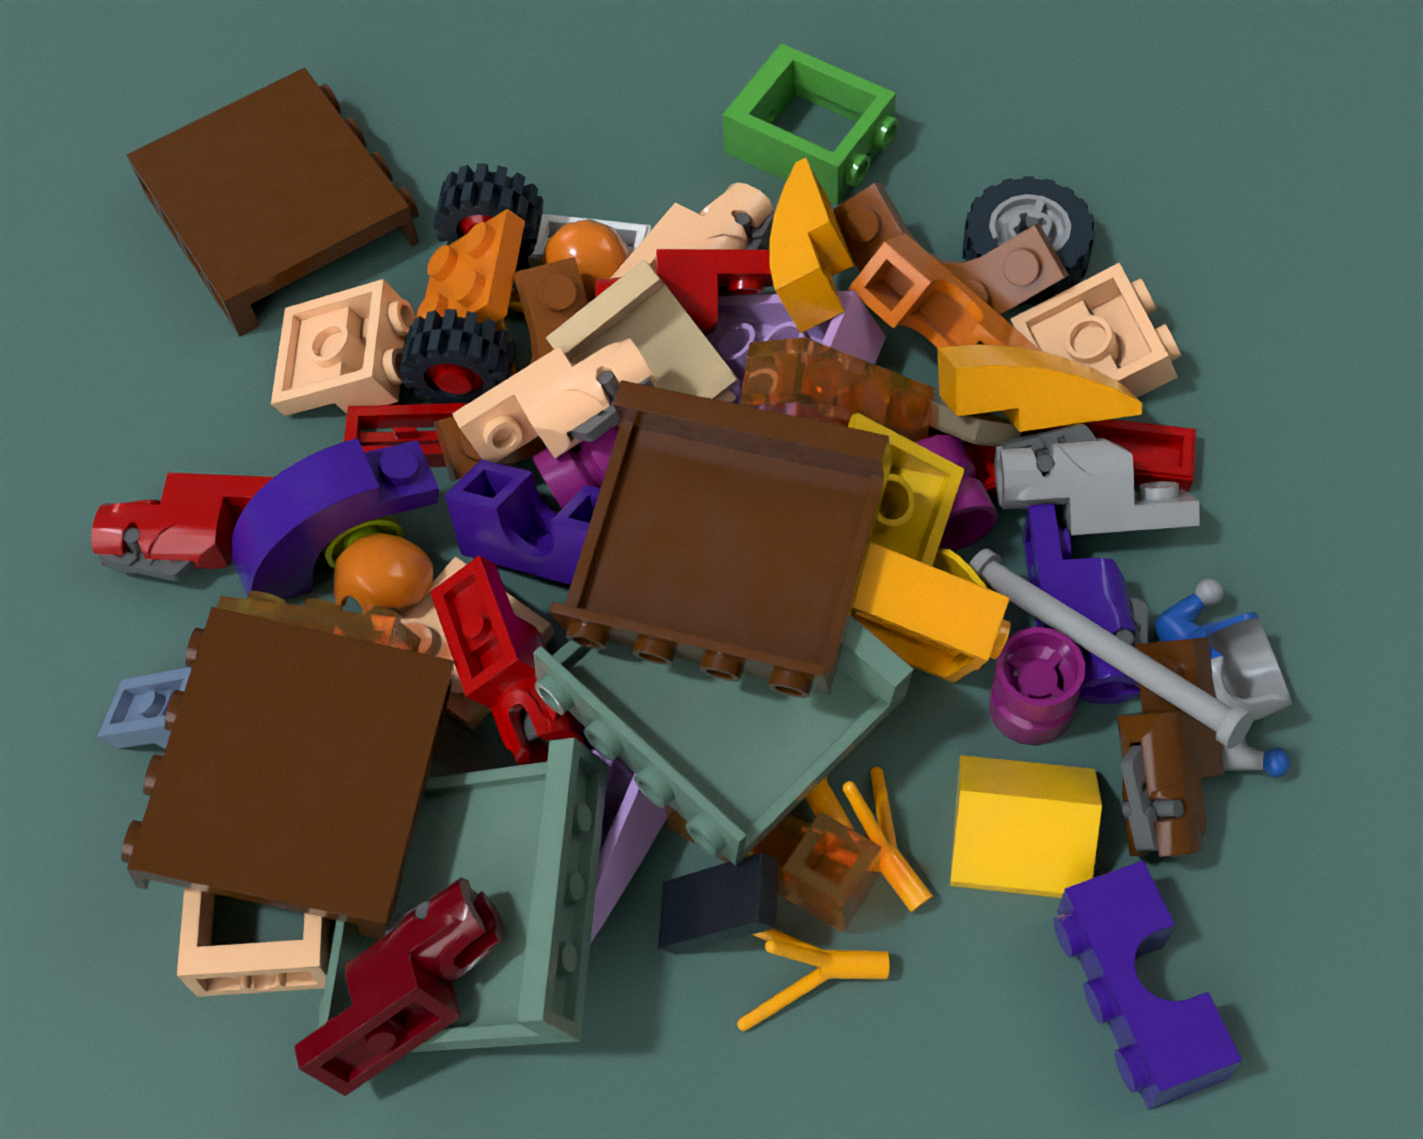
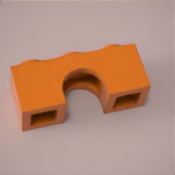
(918, 292)

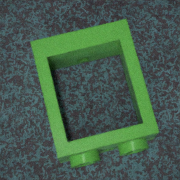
(788, 73)

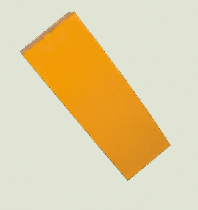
(807, 250)
(1029, 387)

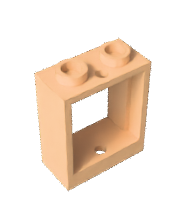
(248, 966)

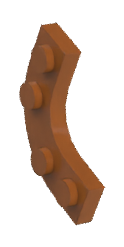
(999, 278)
(548, 298)

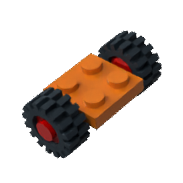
(488, 231)

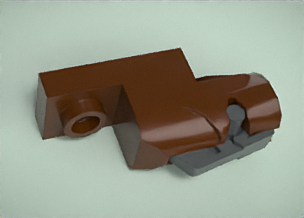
(1167, 757)

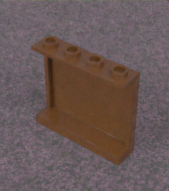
(270, 192)
(728, 539)
(292, 770)

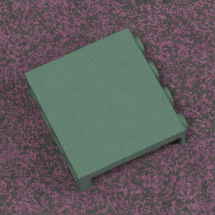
(720, 748)
(534, 850)

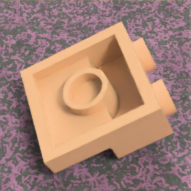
(1105, 328)
(342, 350)

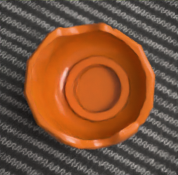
(594, 245)
(382, 572)

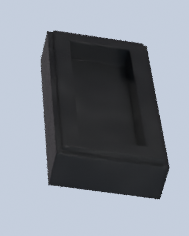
(719, 904)

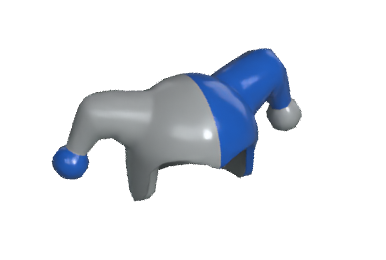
(1242, 669)

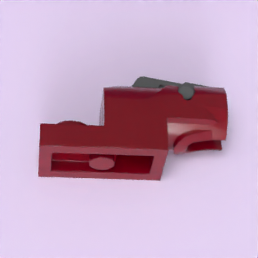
(403, 987)

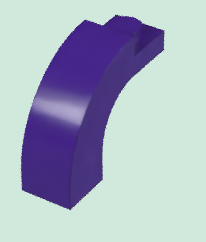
(316, 502)

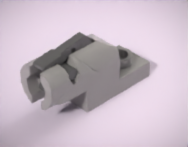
(1089, 483)

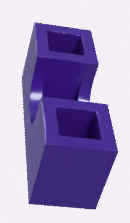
(508, 523)
(1163, 1044)

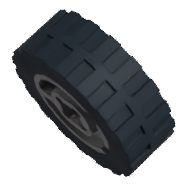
(1018, 205)

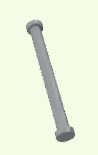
(1227, 722)

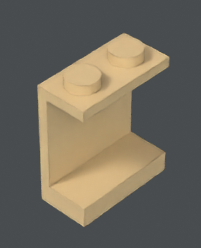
(664, 333)

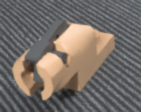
(733, 221)
(553, 402)

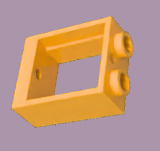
(930, 615)

